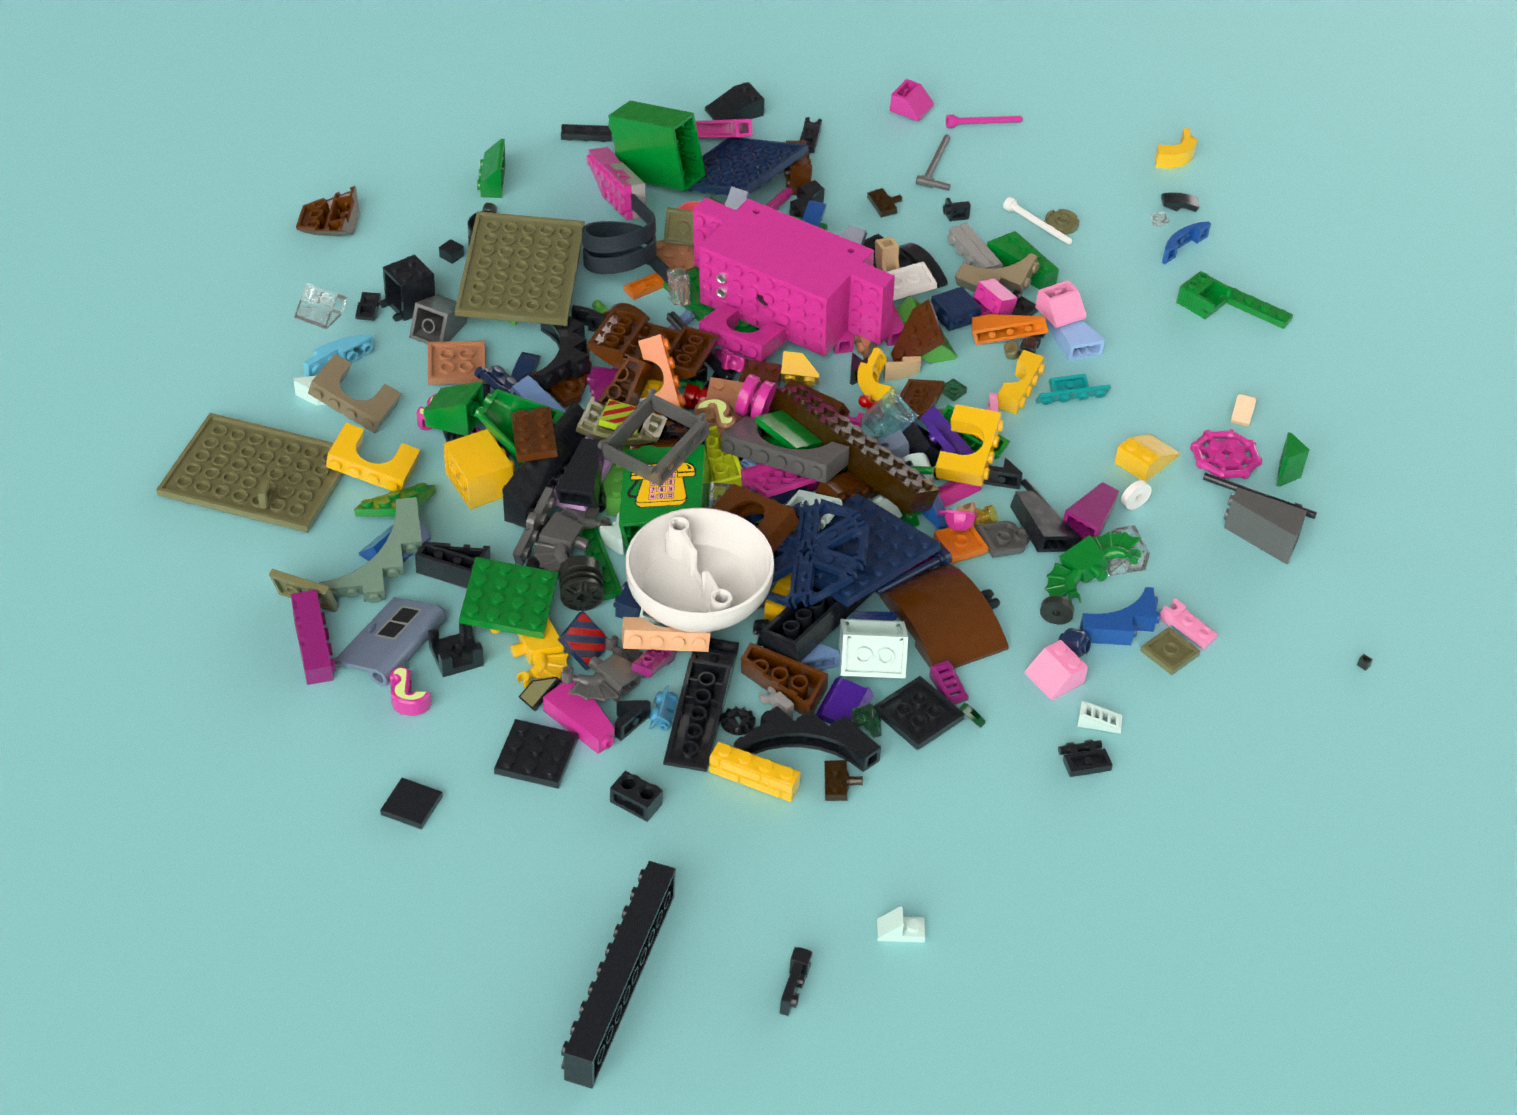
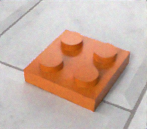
(961, 544)

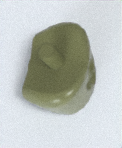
(1011, 350)

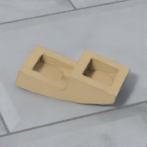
(900, 370)

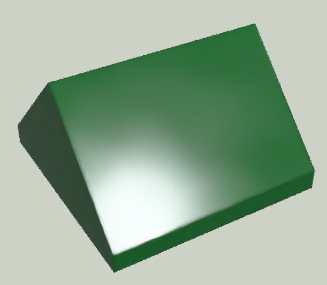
(1292, 460)

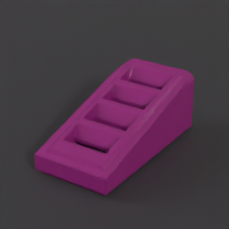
(946, 671)

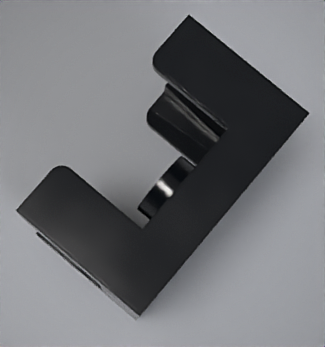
(456, 652)

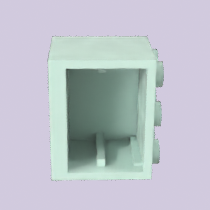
(873, 648)

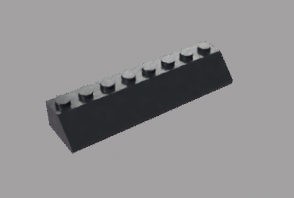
(530, 480)

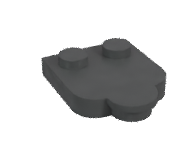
(1003, 538)

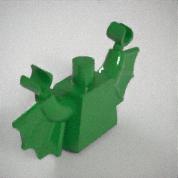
(1089, 561)

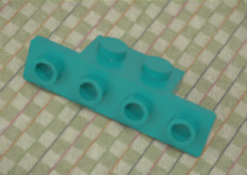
(1071, 387)

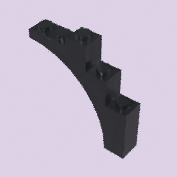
(572, 353)
(810, 732)

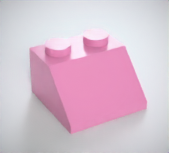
(1057, 670)

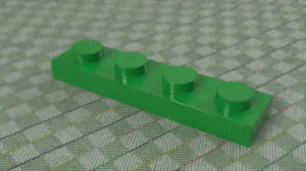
(1260, 308)

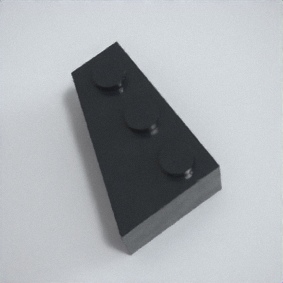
(448, 562)

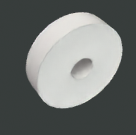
(1136, 495)

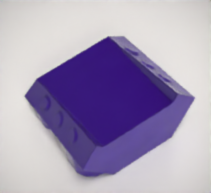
(841, 699)

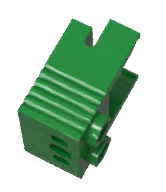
(1203, 294)

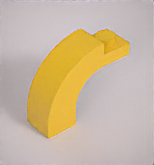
(1176, 155)
(869, 375)

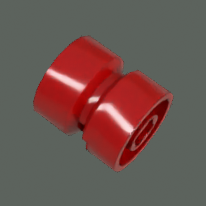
(694, 395)

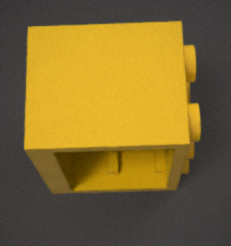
(477, 468)

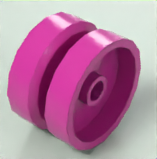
(755, 397)

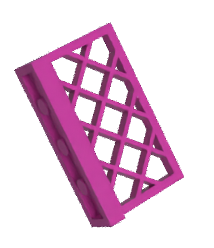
(765, 477)

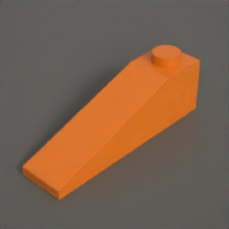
(1005, 327)

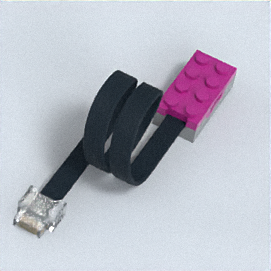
(616, 247)

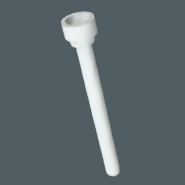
(1012, 206)

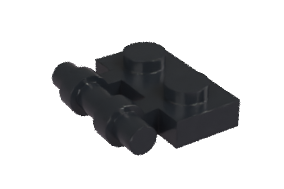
(1085, 762)

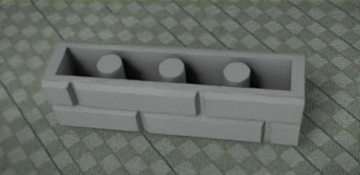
(972, 247)

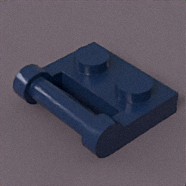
(496, 377)

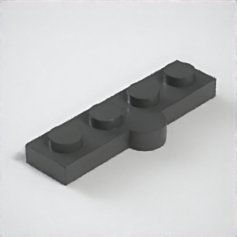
(534, 522)

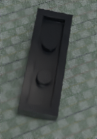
(586, 132)

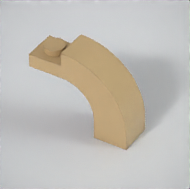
(886, 254)

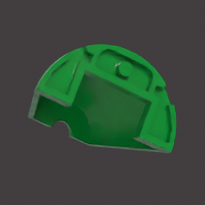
(497, 416)

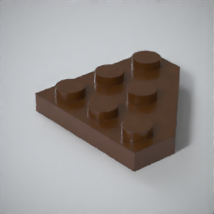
(920, 333)
(570, 389)

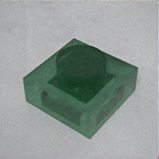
(954, 389)

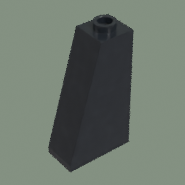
(583, 476)
(1042, 524)

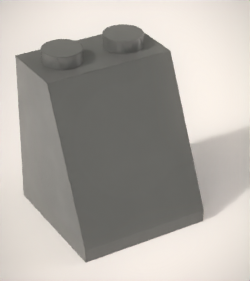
(435, 320)

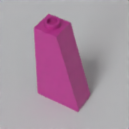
(580, 717)

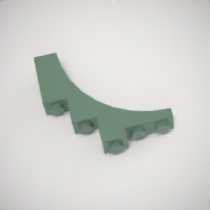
(388, 561)

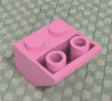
(1060, 304)

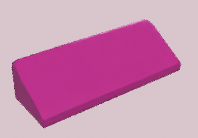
(955, 491)

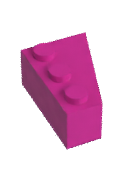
(596, 159)

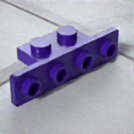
(941, 432)

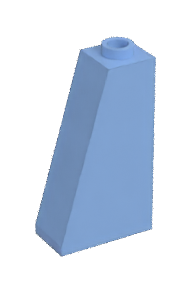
(1077, 340)

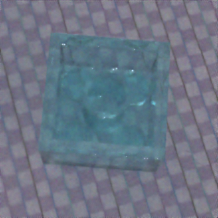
(889, 415)

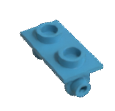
(659, 715)

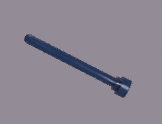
(940, 558)

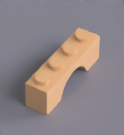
(641, 634)

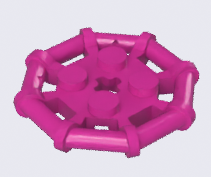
(1218, 449)

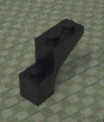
(808, 191)

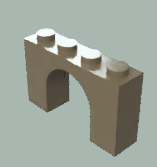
(367, 413)

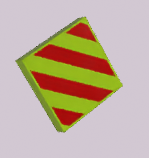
(615, 414)

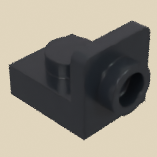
(957, 210)

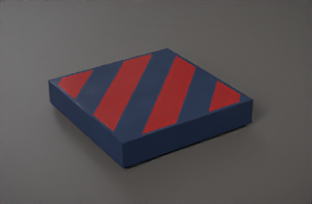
(583, 639)

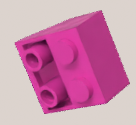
(910, 100)
(994, 298)

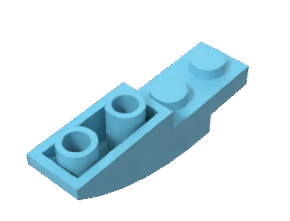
(348, 348)

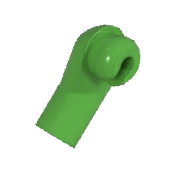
(599, 307)

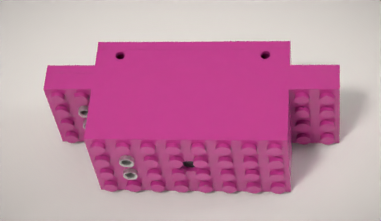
(790, 275)

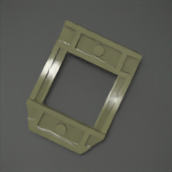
(588, 426)

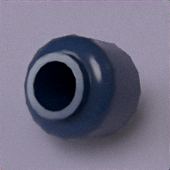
(1076, 640)

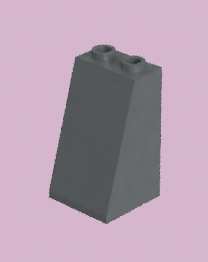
(1265, 523)

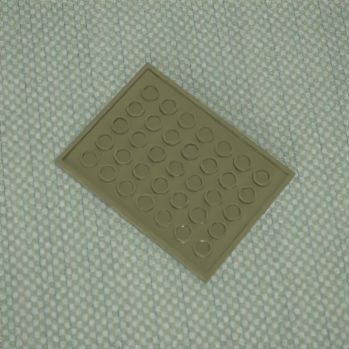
(520, 269)
(232, 457)

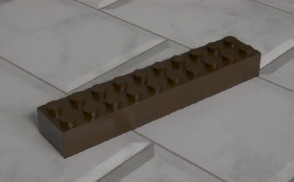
(866, 457)

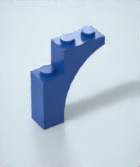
(1122, 625)

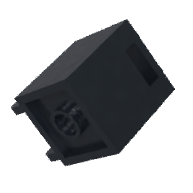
(405, 284)

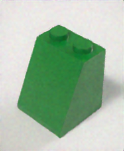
(455, 408)

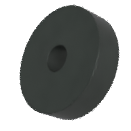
(1057, 610)

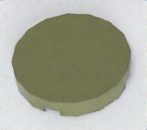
(1063, 221)

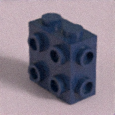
(955, 308)

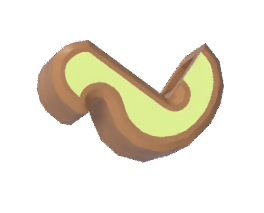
(718, 410)

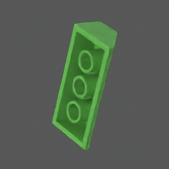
(940, 354)

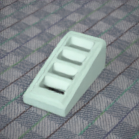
(1087, 718)

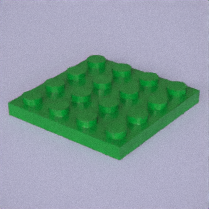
(508, 597)

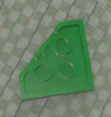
(386, 504)

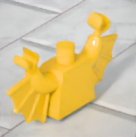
(544, 654)

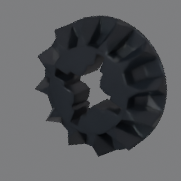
(731, 725)

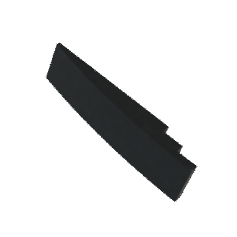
(701, 706)

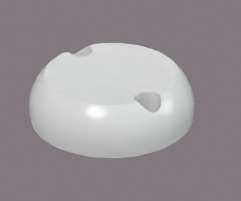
(699, 569)

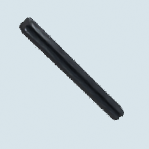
(711, 360)

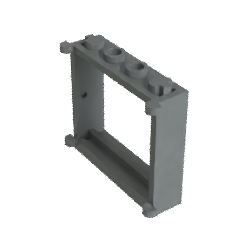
(674, 458)

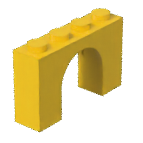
(971, 468)
(389, 475)

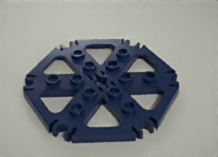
(820, 552)

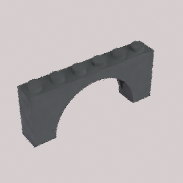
(819, 464)

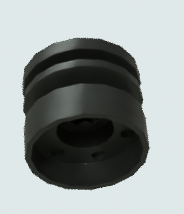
(581, 583)

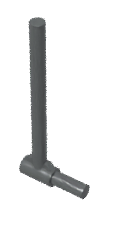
(927, 180)

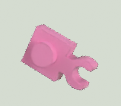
(992, 402)

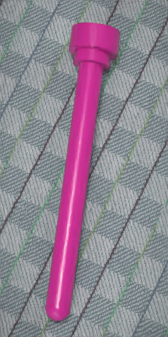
(952, 120)

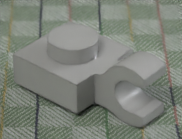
(777, 699)

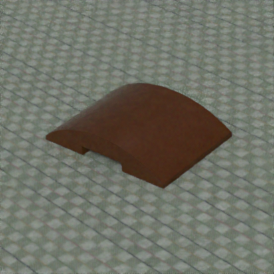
(623, 329)
(947, 617)

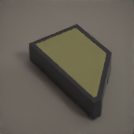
(536, 690)

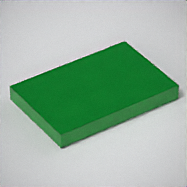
(787, 431)

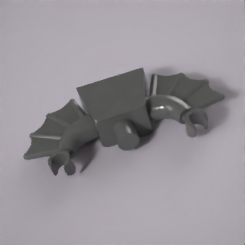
(564, 535)
(611, 678)

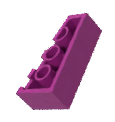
(312, 637)

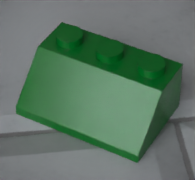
(492, 171)

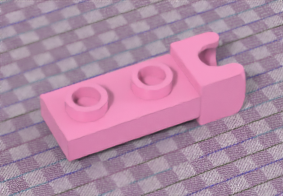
(1188, 624)

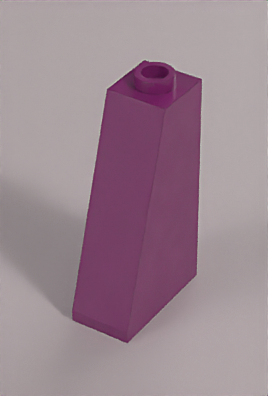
(1092, 511)

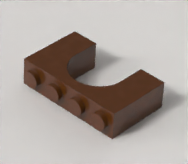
(777, 520)

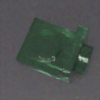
(867, 716)

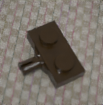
(883, 202)
(838, 780)

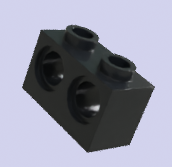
(636, 795)

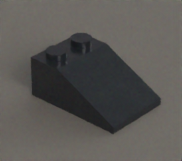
(737, 103)

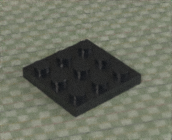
(919, 712)
(536, 753)

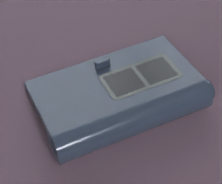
(391, 638)

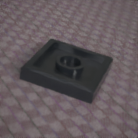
(411, 803)

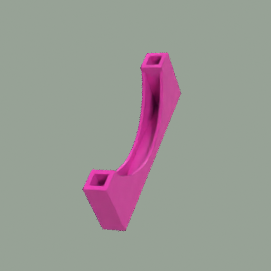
(724, 128)

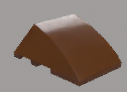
(331, 216)

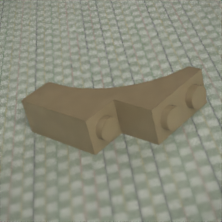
(1014, 277)

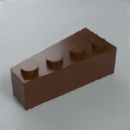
(799, 172)
(628, 382)
(845, 486)
(794, 679)

